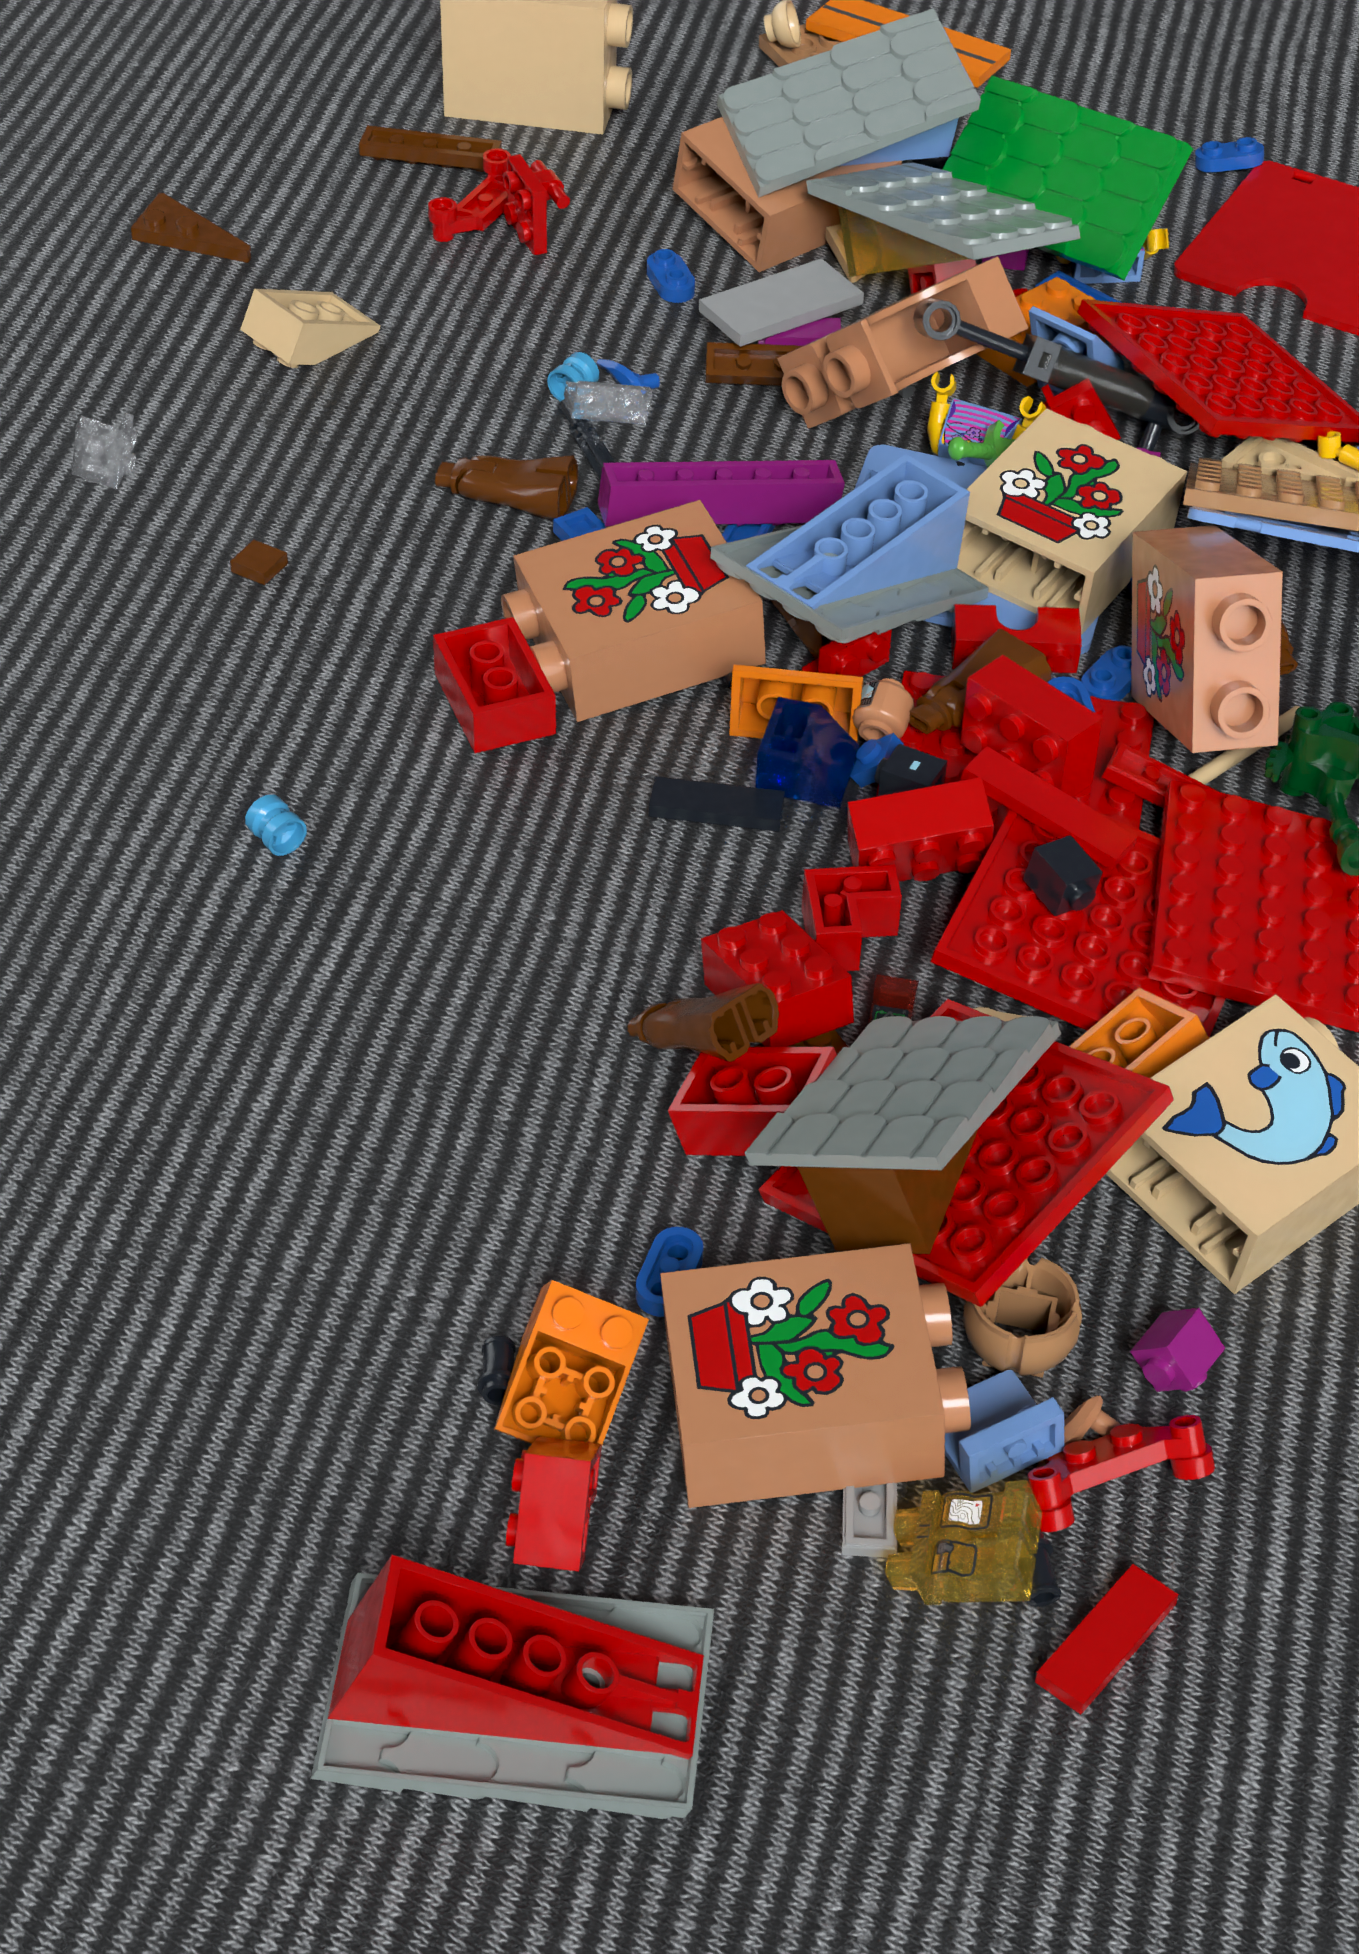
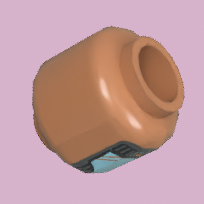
(883, 709)

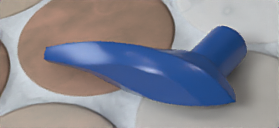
(625, 376)

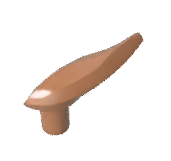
(1084, 1417)

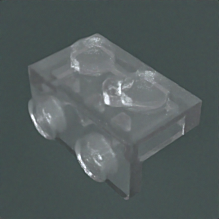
(608, 402)
(103, 451)

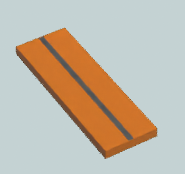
(854, 18)

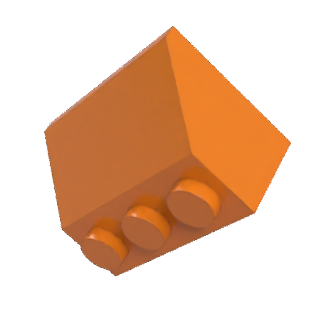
(758, 688)
(1143, 1034)

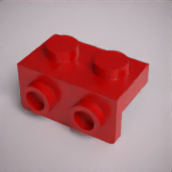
(1083, 406)
(853, 658)

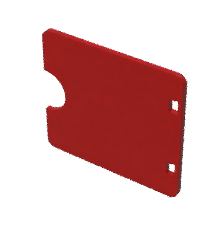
(1284, 238)

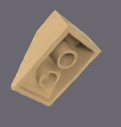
(304, 325)

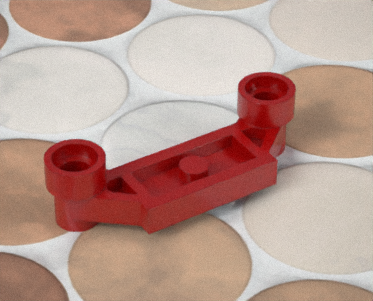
(478, 208)
(1114, 1455)

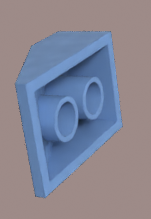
(1071, 337)

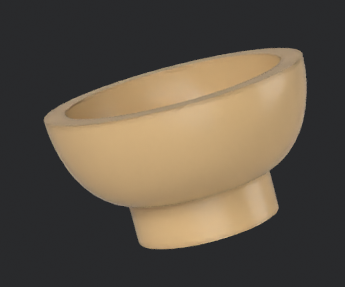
(783, 25)

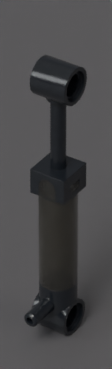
(1064, 369)

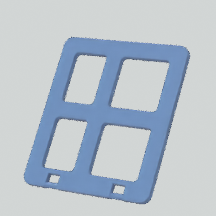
(1298, 531)

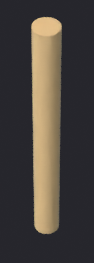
(1232, 757)

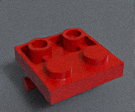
(527, 200)

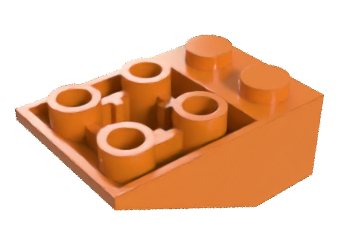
(570, 1367)

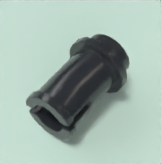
(497, 1368)
(1044, 1585)

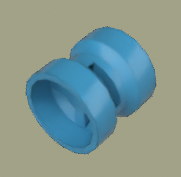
(574, 369)
(276, 825)

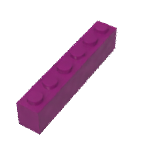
(728, 489)

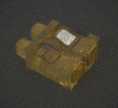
(968, 1546)

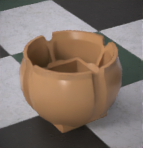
(1034, 1299)

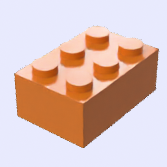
(1052, 297)

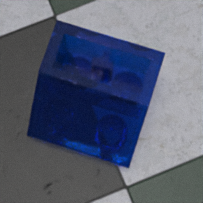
(805, 754)

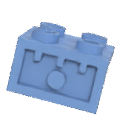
(1004, 1433)

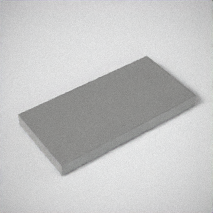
(781, 302)

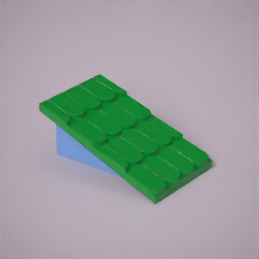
(1072, 165)

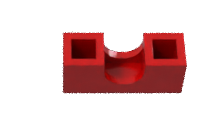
(1054, 634)

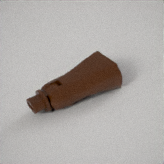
(534, 486)
(945, 700)
(712, 1024)

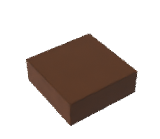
(259, 562)

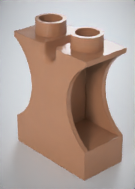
(887, 351)

